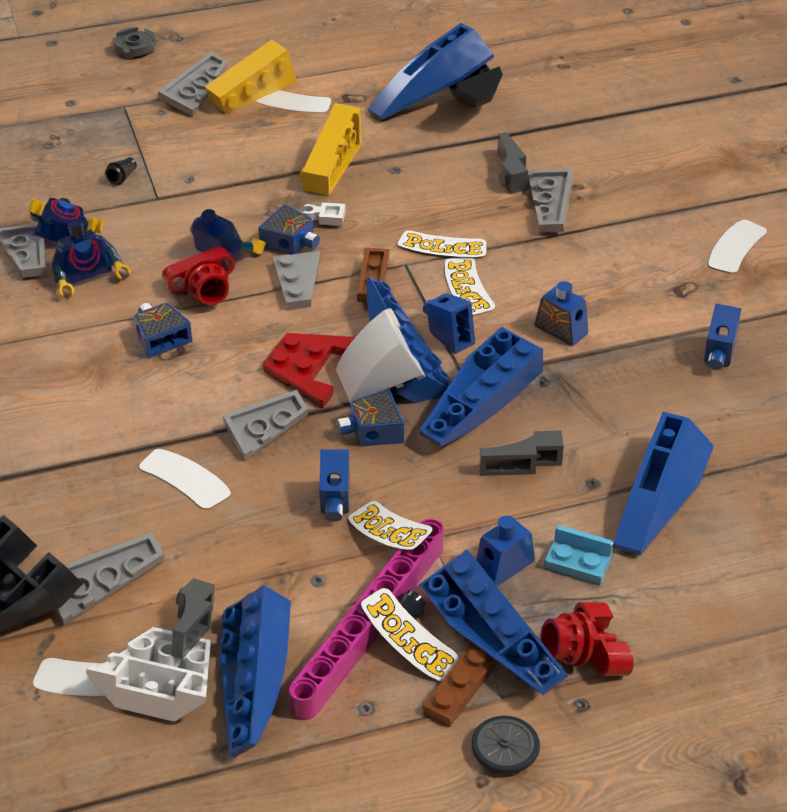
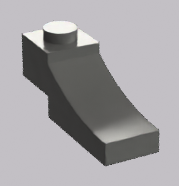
(513, 168)
(522, 457)
(194, 612)

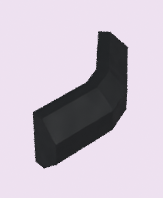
(478, 86)

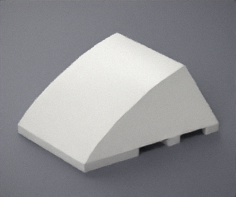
(377, 359)
(152, 680)

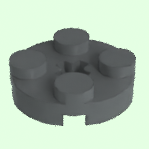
(134, 43)

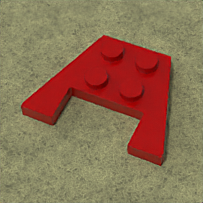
(300, 359)

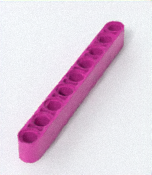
(356, 632)

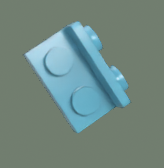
(579, 555)

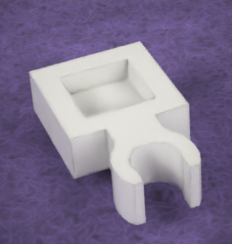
(328, 214)

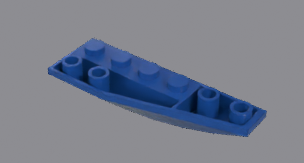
(432, 70)
(436, 379)
(484, 386)
(664, 481)
(489, 621)
(252, 664)

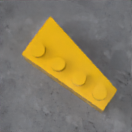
(252, 78)
(333, 150)

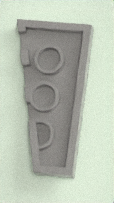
(188, 89)
(551, 197)
(109, 572)

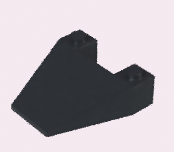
(30, 594)

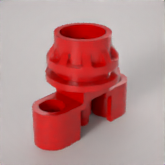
(202, 276)
(581, 637)

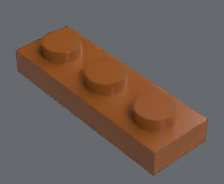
(374, 265)
(459, 685)

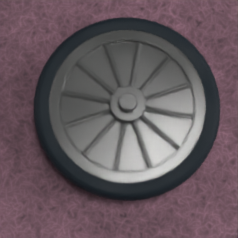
(505, 744)

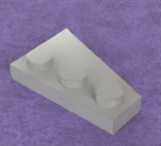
(25, 249)
(297, 278)
(264, 422)

